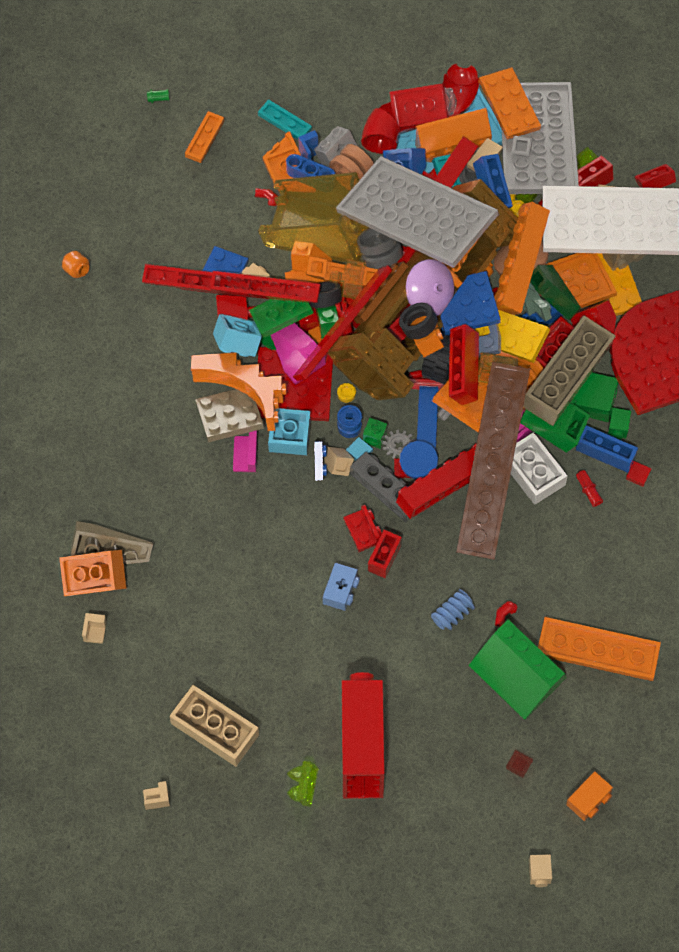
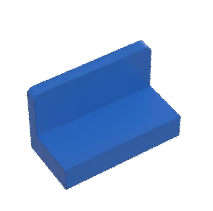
(307, 144)

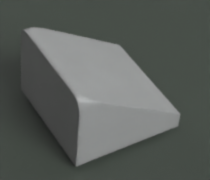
(521, 146)

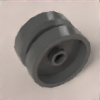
(378, 249)

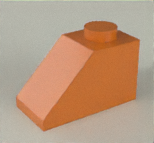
(301, 253)

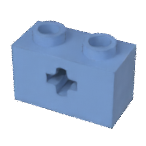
(340, 576)

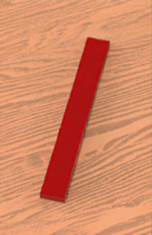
(342, 323)

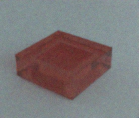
(519, 764)

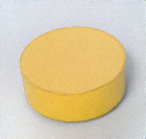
(346, 392)

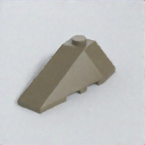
(94, 538)

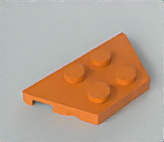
(276, 158)

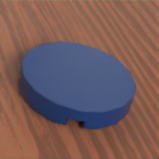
(418, 459)

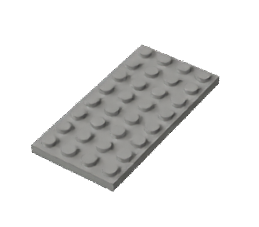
(553, 146)
(417, 211)

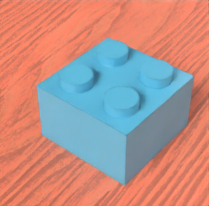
(237, 335)
(291, 432)

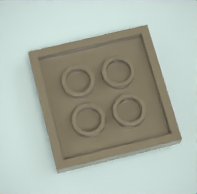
(228, 414)

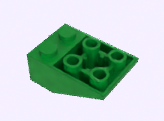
(566, 430)

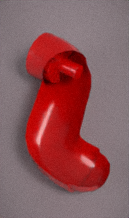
(382, 130)

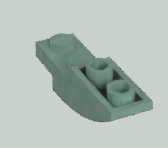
(534, 303)

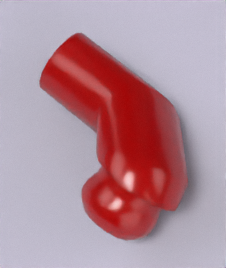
(266, 193)
(502, 611)

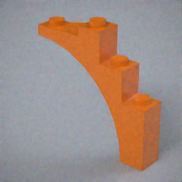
(229, 371)

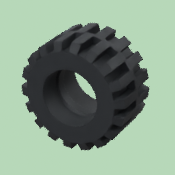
(437, 364)

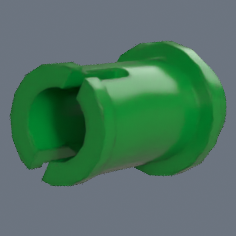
(159, 95)

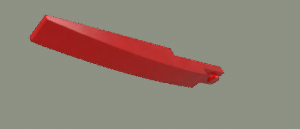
(231, 284)

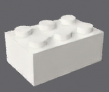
(536, 469)

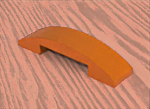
(321, 269)

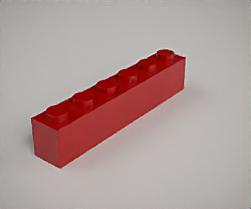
(437, 484)

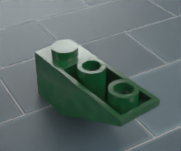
(554, 290)

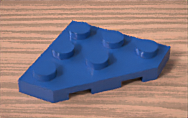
(471, 305)

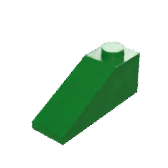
(327, 318)

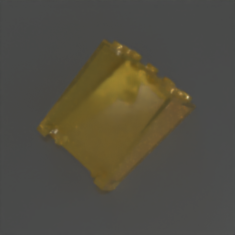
(309, 215)

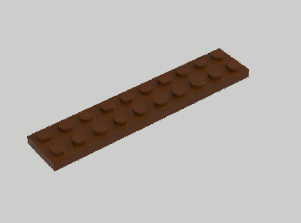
(493, 460)

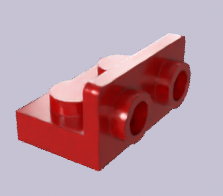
(362, 529)

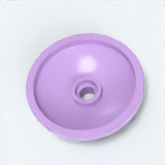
(423, 283)

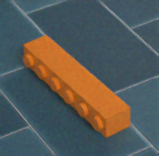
(521, 258)

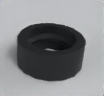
(328, 296)
(425, 327)

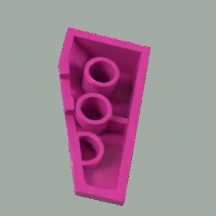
(293, 349)

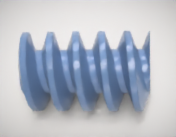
(452, 610)

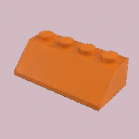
(443, 135)

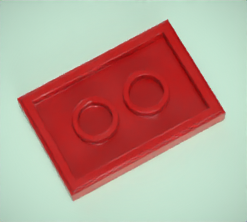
(419, 105)

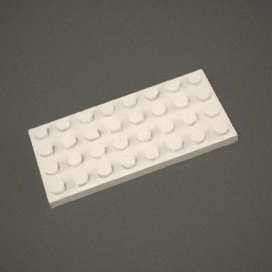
(611, 220)

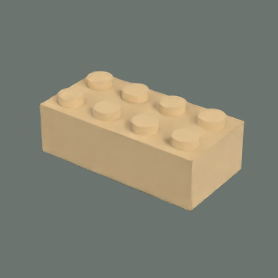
(214, 725)

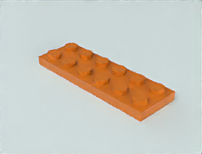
(599, 649)

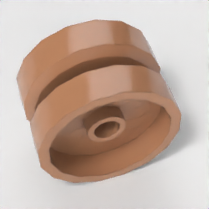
(351, 160)

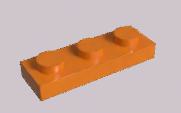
(204, 137)

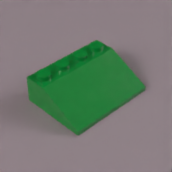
(517, 669)

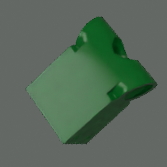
(597, 396)

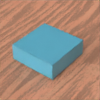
(358, 448)

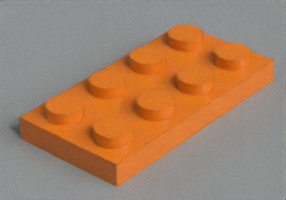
(509, 103)

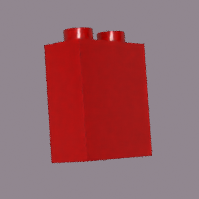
(362, 737)

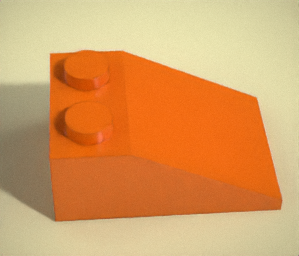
(92, 573)

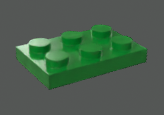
(278, 314)

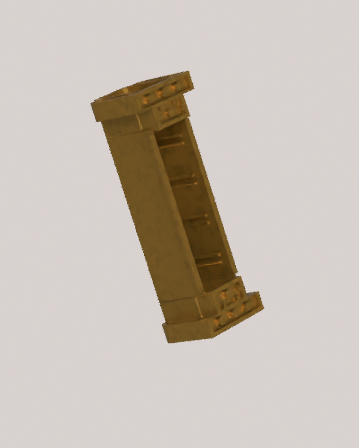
(372, 354)

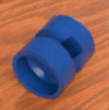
(349, 421)

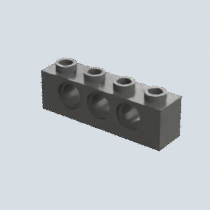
(360, 471)

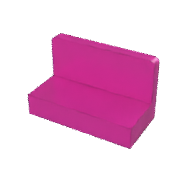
(245, 453)

